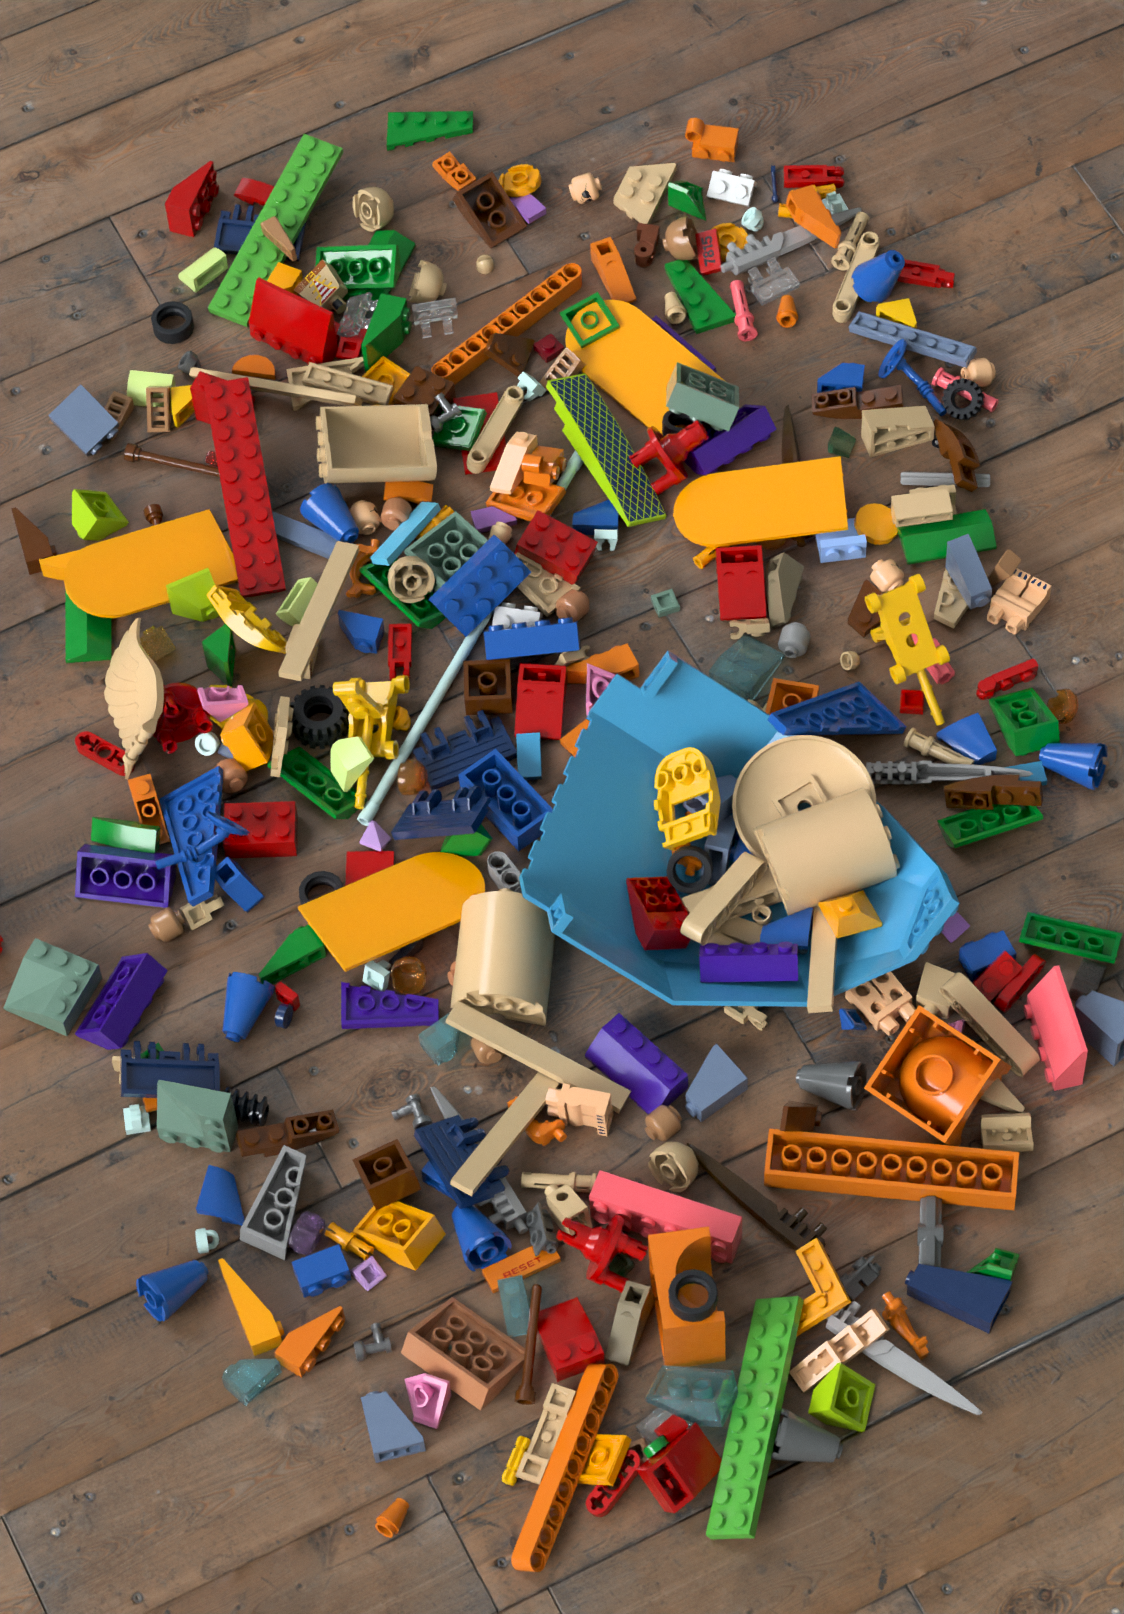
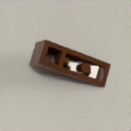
(33, 542)
(800, 1117)

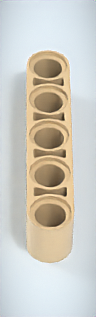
(723, 898)
(989, 1024)

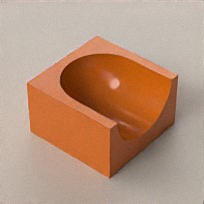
(935, 1075)
(684, 1341)

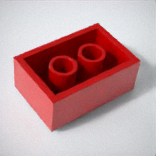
(556, 547)
(271, 829)

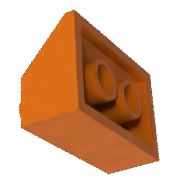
(788, 693)

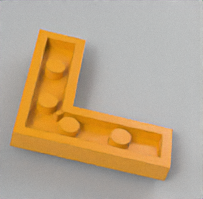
(829, 1293)

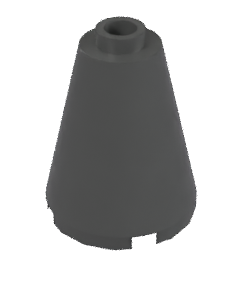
(835, 1082)
(804, 1441)

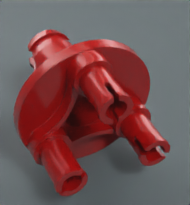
(671, 451)
(181, 716)
(600, 1246)

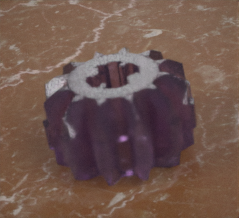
(306, 1233)

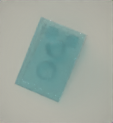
(746, 667)
(694, 1393)

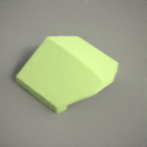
(349, 760)

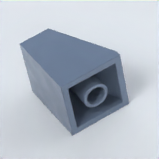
(84, 421)
(1102, 1024)

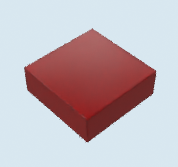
(911, 701)
(287, 996)
(671, 1428)

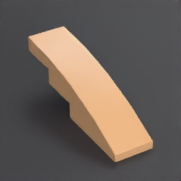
(839, 1350)

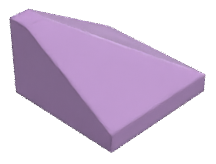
(375, 837)
(368, 1273)

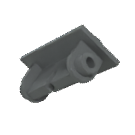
(540, 1230)
(863, 1271)

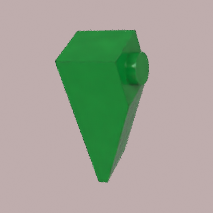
(296, 953)

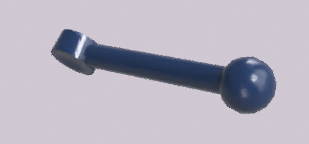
(775, 198)

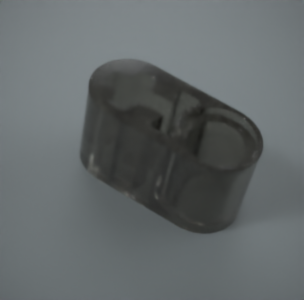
(1088, 979)

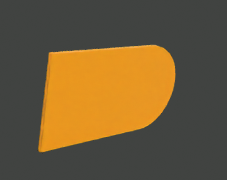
(633, 360)
(763, 503)
(134, 568)
(393, 907)

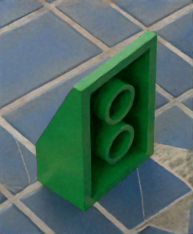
(386, 329)
(1025, 721)

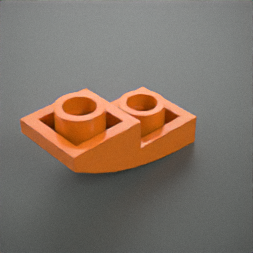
(453, 172)
(409, 490)

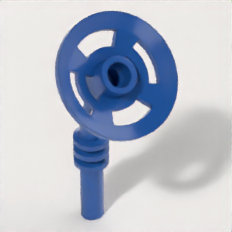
(896, 361)
(224, 829)

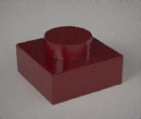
(548, 348)

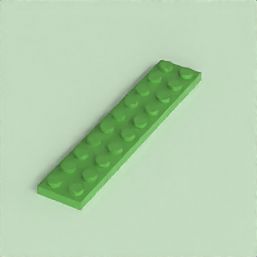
(291, 204)
(754, 1418)

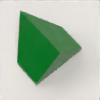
(686, 198)
(467, 844)
(998, 1265)

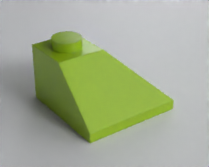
(95, 515)
(189, 597)
(842, 1399)

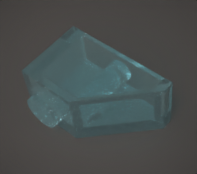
(440, 1041)
(514, 1305)
(250, 1377)

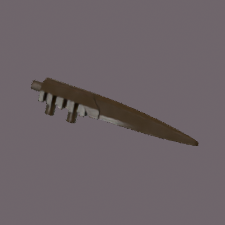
(791, 454)
(764, 1210)

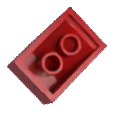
(568, 1339)

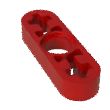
(100, 744)
(1020, 983)
(596, 1493)

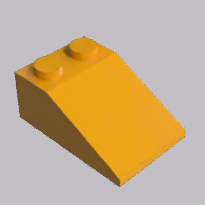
(401, 1233)

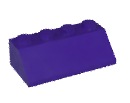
(749, 426)
(123, 876)
(748, 962)
(122, 1001)
(636, 1064)

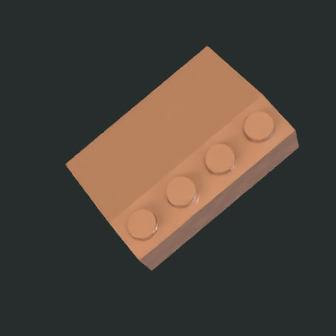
(480, 1355)

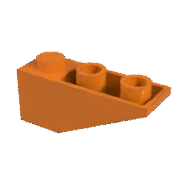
(809, 212)
(611, 270)
(616, 661)
(147, 804)
(305, 1343)

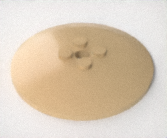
(793, 773)

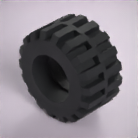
(319, 732)

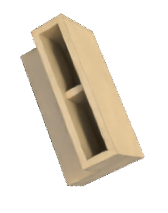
(921, 507)

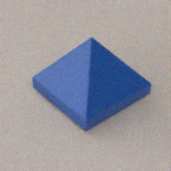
(851, 1020)

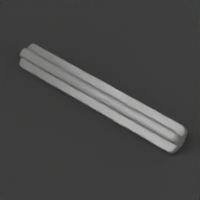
(937, 479)

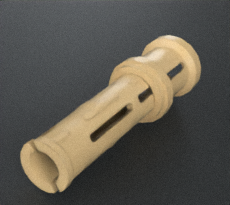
(847, 247)
(928, 746)
(578, 1183)

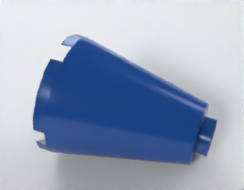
(878, 276)
(330, 513)
(1076, 761)
(244, 1004)
(479, 1238)
(171, 1287)

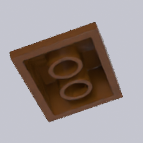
(489, 210)

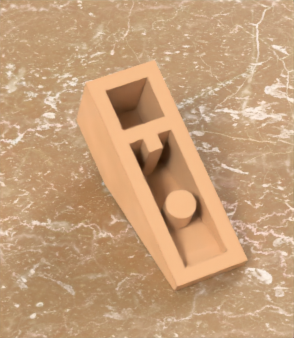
(509, 470)

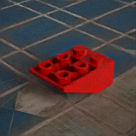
(192, 200)
(740, 582)
(541, 700)
(657, 913)
(681, 1469)

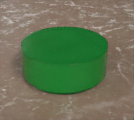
(655, 1446)

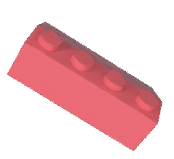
(1056, 1031)

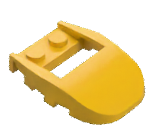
(245, 622)
(679, 779)

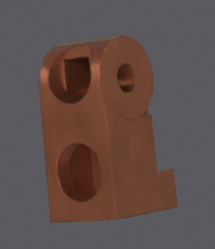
(648, 238)

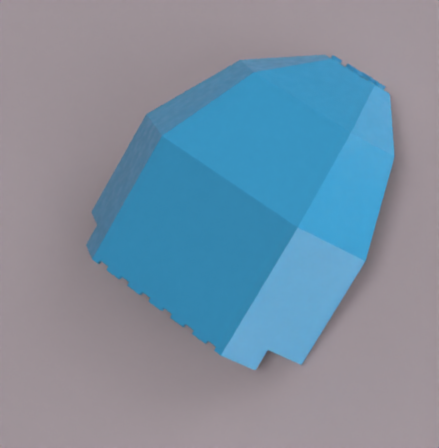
(610, 832)

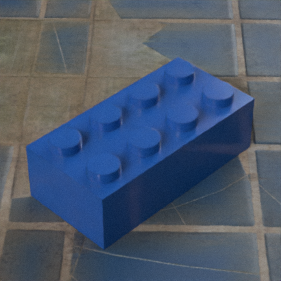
(480, 585)
(532, 640)
(514, 803)

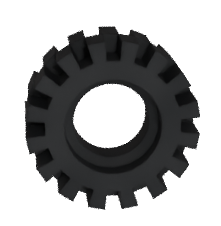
(949, 399)

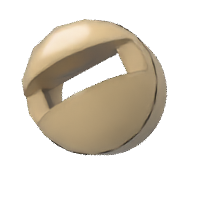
(485, 264)
(850, 660)
(765, 912)

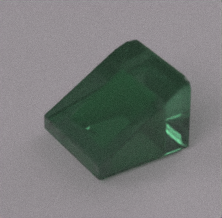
(841, 443)

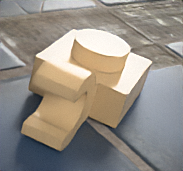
(755, 627)
(569, 657)
(200, 913)
(745, 1013)

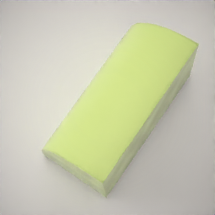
(204, 269)
(140, 380)
(297, 601)

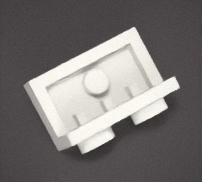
(731, 188)
(507, 615)

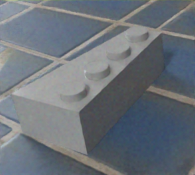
(275, 1207)

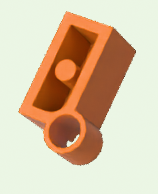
(712, 141)
(543, 465)

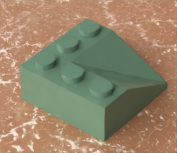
(702, 397)
(447, 547)
(52, 987)
(195, 1116)

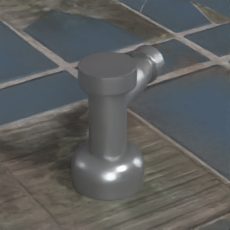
(449, 412)
(413, 1106)
(380, 1344)

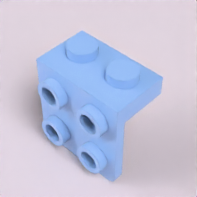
(841, 544)

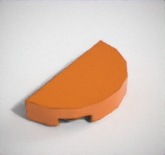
(254, 366)

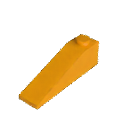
(256, 1319)

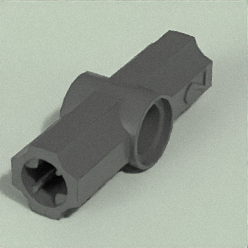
(930, 1231)

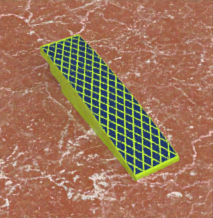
(604, 449)

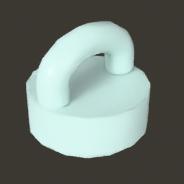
(752, 218)
(207, 743)
(202, 1242)

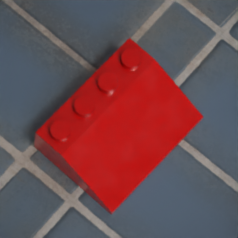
(292, 324)

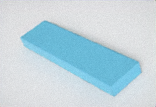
(405, 533)

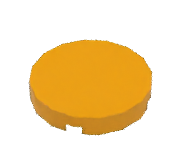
(520, 180)
(730, 233)
(875, 523)

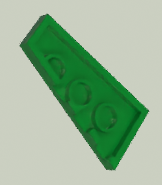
(412, 127)
(703, 305)

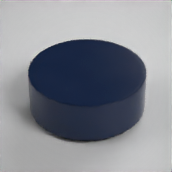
(284, 1015)

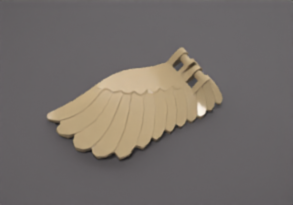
(133, 695)

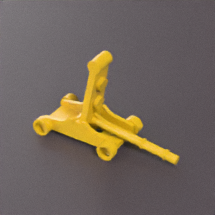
(908, 656)
(368, 706)

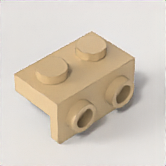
(1007, 1132)

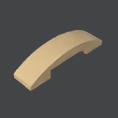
(546, 1433)

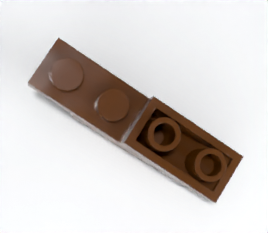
(849, 403)
(962, 455)
(992, 790)
(294, 1133)

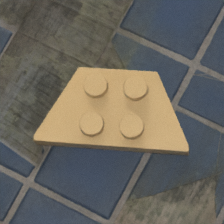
(643, 190)
(282, 731)

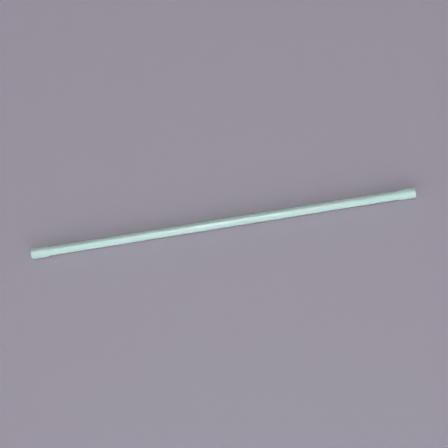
(372, 806)

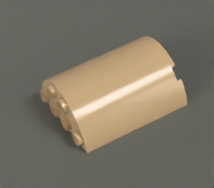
(375, 444)
(828, 850)
(504, 957)

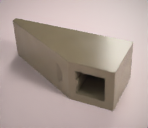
(781, 585)
(629, 1322)

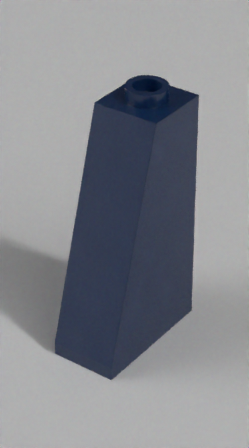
(960, 1294)

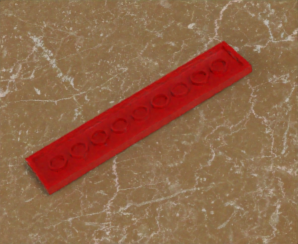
(244, 487)

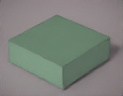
(665, 603)

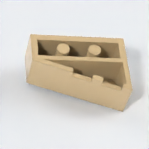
(895, 428)

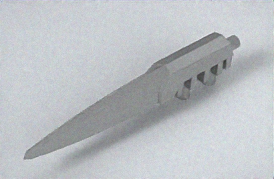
(758, 253)
(925, 772)
(505, 1204)
(900, 1363)

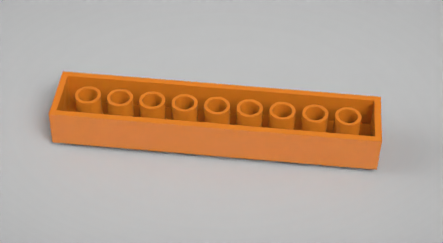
(891, 1169)

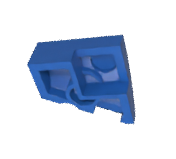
(598, 516)
(970, 739)
(791, 929)
(220, 1196)

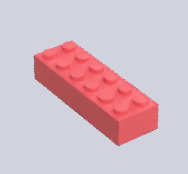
(657, 1211)

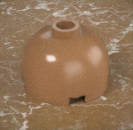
(681, 239)

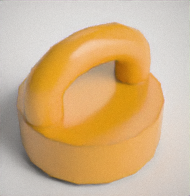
(401, 717)

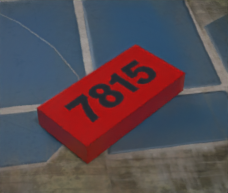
(709, 252)

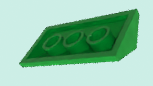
(386, 237)
(363, 265)
(930, 540)
(421, 613)
(86, 635)
(317, 783)
(981, 823)
(1071, 937)

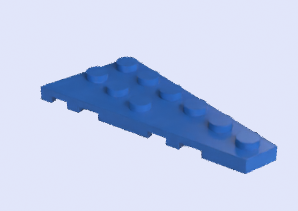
(838, 712)
(189, 826)

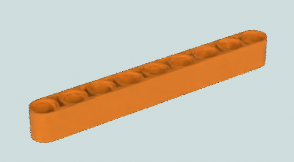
(511, 322)
(564, 1468)

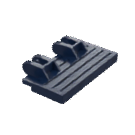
(233, 232)
(447, 761)
(433, 818)
(141, 1076)
(448, 1149)

